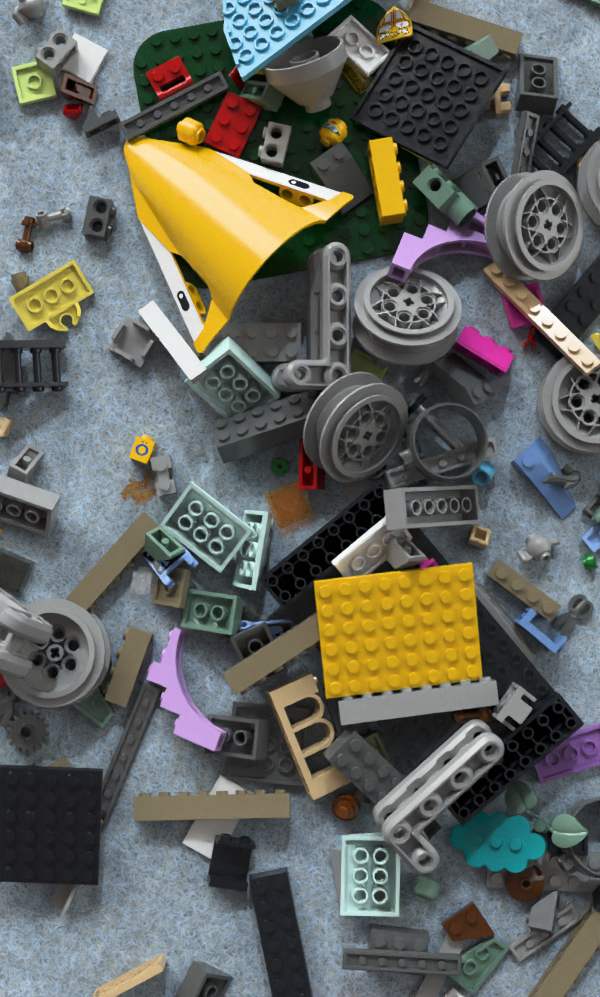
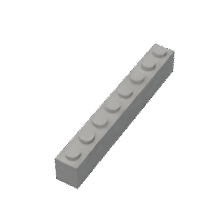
(418, 701)

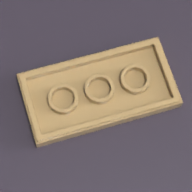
(132, 977)

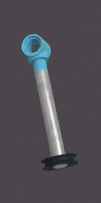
(486, 467)

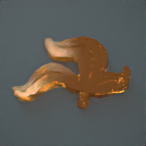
(138, 495)

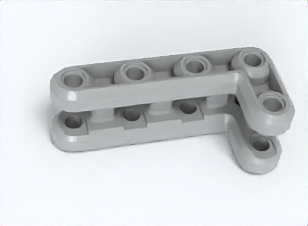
(326, 324)
(21, 625)
(409, 816)

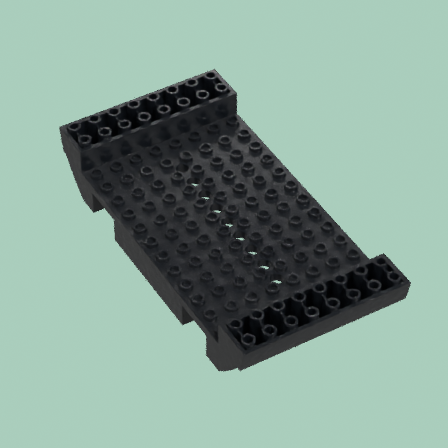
(501, 659)

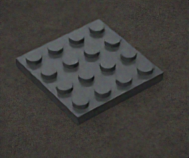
(279, 765)

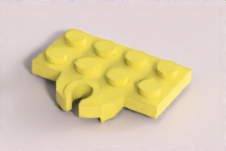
(53, 298)

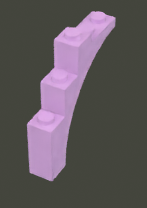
(436, 242)
(176, 698)

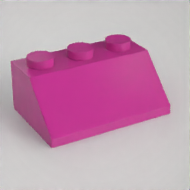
(483, 351)

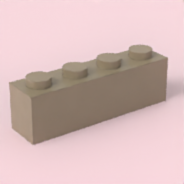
(522, 590)
(128, 667)

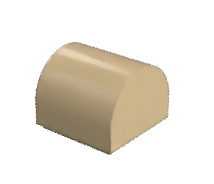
(479, 536)

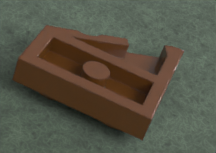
(467, 924)

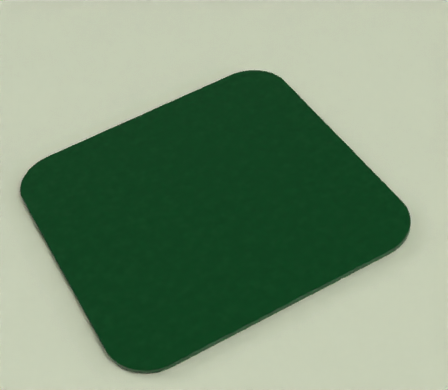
(206, 52)

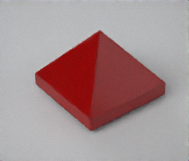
(236, 78)
(73, 111)

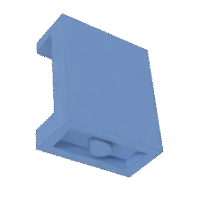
(523, 621)

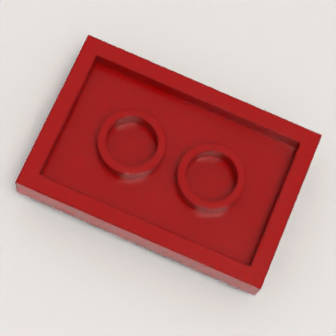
(233, 125)

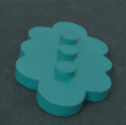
(498, 842)

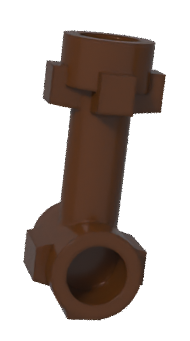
(25, 245)
(481, 713)

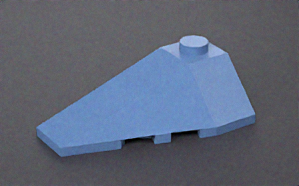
(535, 465)

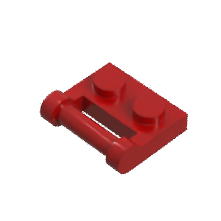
(166, 75)

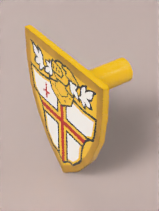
(394, 26)

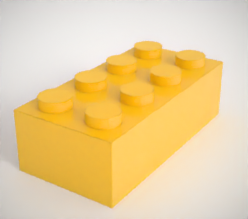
(386, 181)

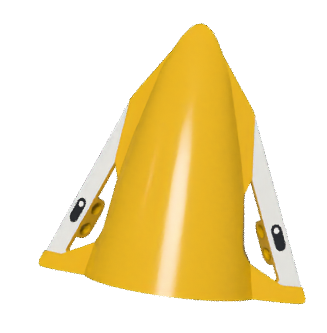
(217, 221)

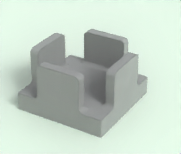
(133, 341)
(513, 706)

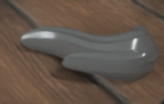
(567, 482)

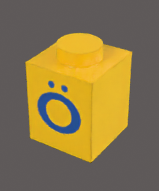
(143, 449)

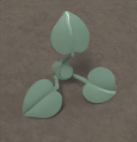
(565, 828)

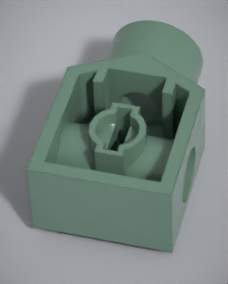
(448, 198)

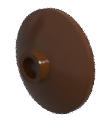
(514, 885)

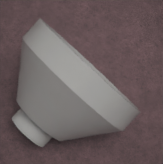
(309, 71)

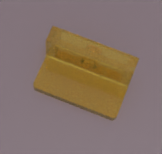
(357, 80)

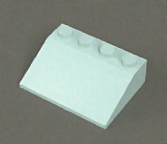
(233, 380)
(206, 527)
(252, 555)
(369, 876)

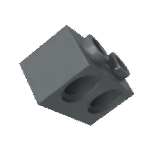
(94, 218)

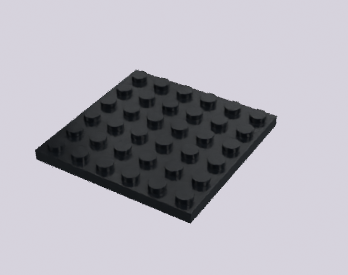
(428, 96)
(50, 824)

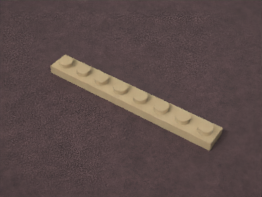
(543, 320)

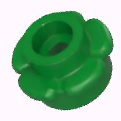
(279, 471)
(589, 562)

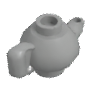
(27, 9)
(537, 548)

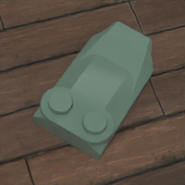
(212, 612)

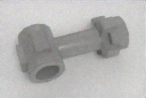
(43, 220)

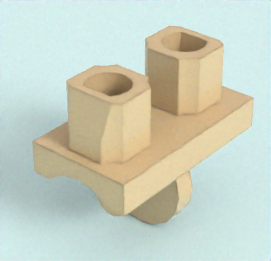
(500, 108)

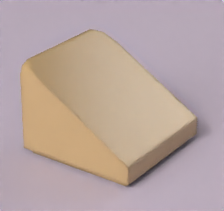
(5, 427)

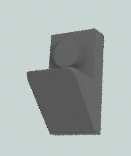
(96, 125)

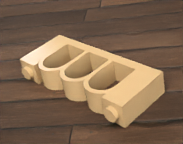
(285, 694)

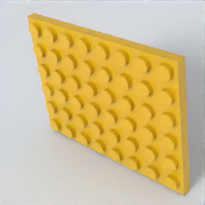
(398, 629)

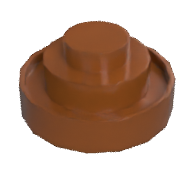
(345, 807)

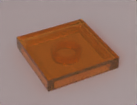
(289, 504)

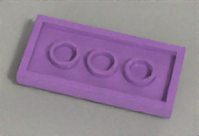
(573, 755)

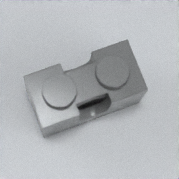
(161, 466)

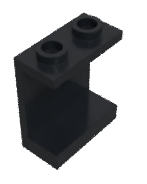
(230, 862)

